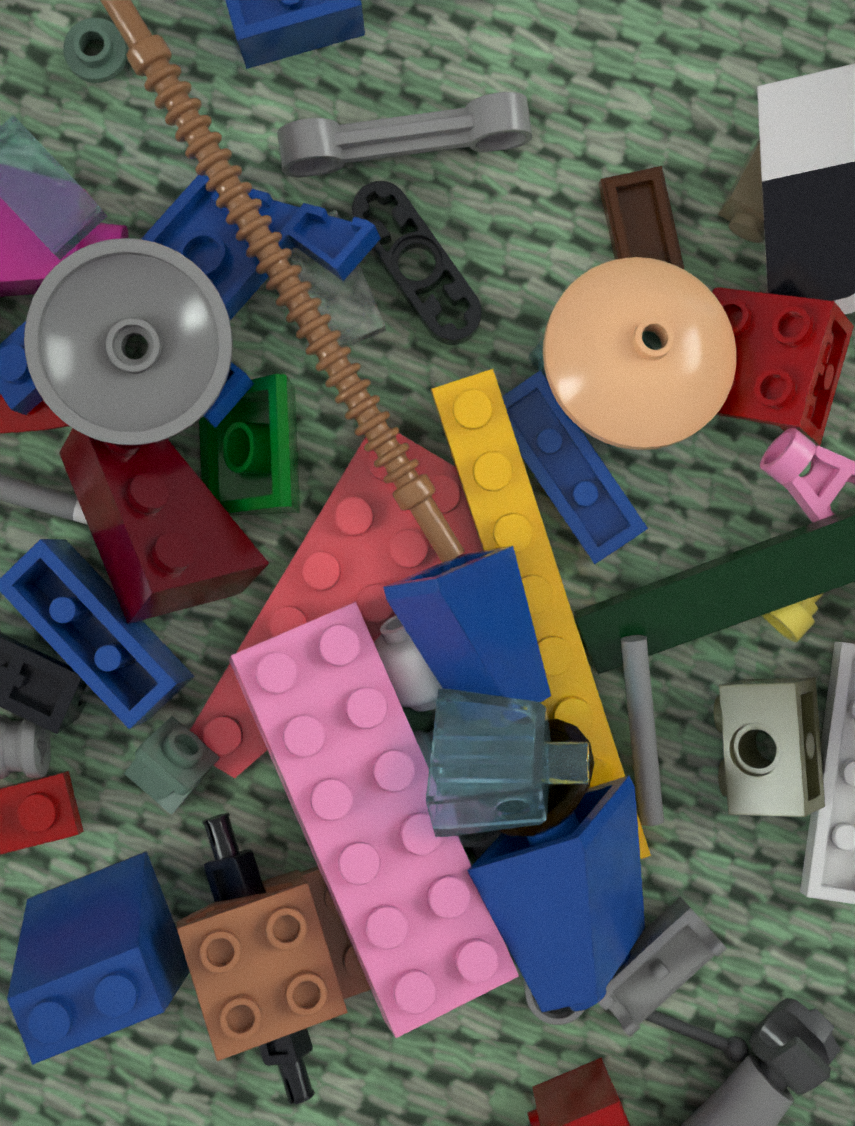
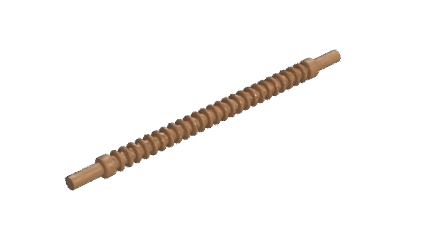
(150, 58)

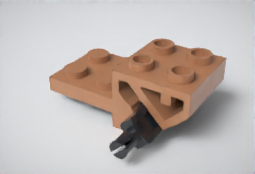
(267, 959)

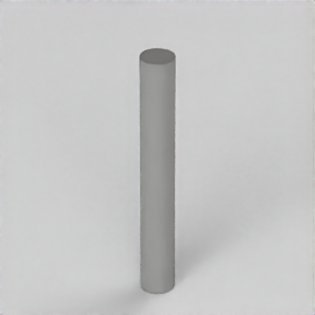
(642, 729)

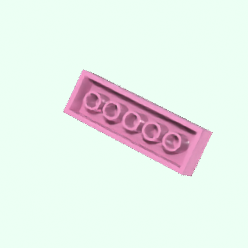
(366, 818)

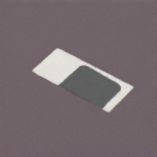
(809, 185)

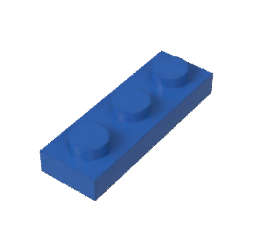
(570, 470)

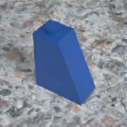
(473, 625)

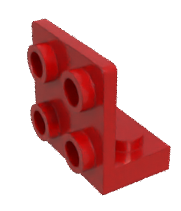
(785, 359)

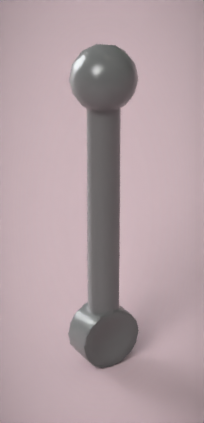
(734, 1047)

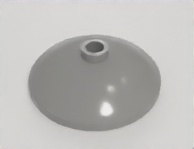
(91, 311)

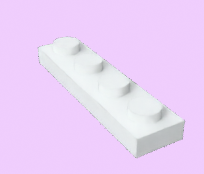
(831, 832)

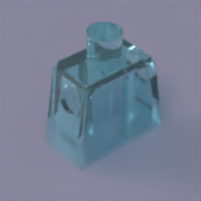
(495, 763)

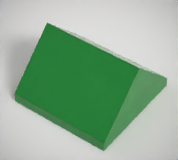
(254, 451)

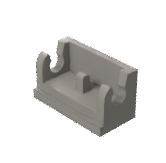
(660, 964)

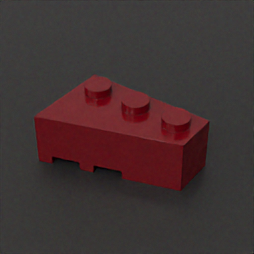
(157, 527)

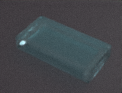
(43, 191)

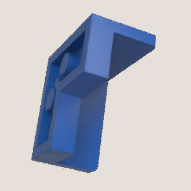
(290, 27)

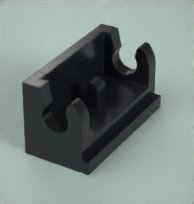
(38, 686)

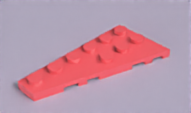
(344, 559)

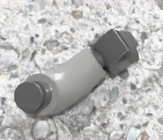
(795, 1054)

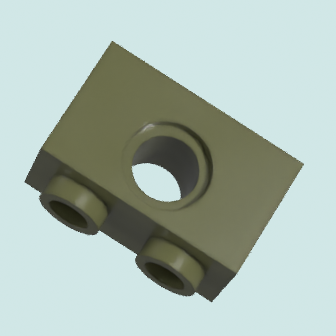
(789, 714)

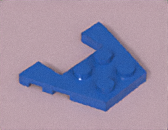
(201, 234)

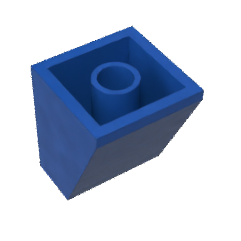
(569, 897)
(94, 958)

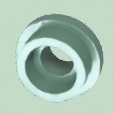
(103, 65)

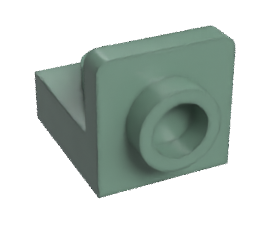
(171, 764)

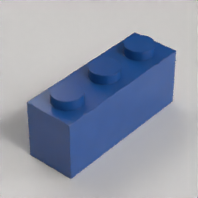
(88, 629)

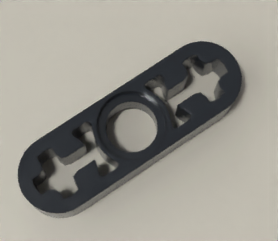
(456, 292)

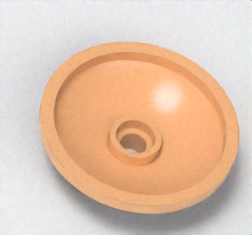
(617, 383)

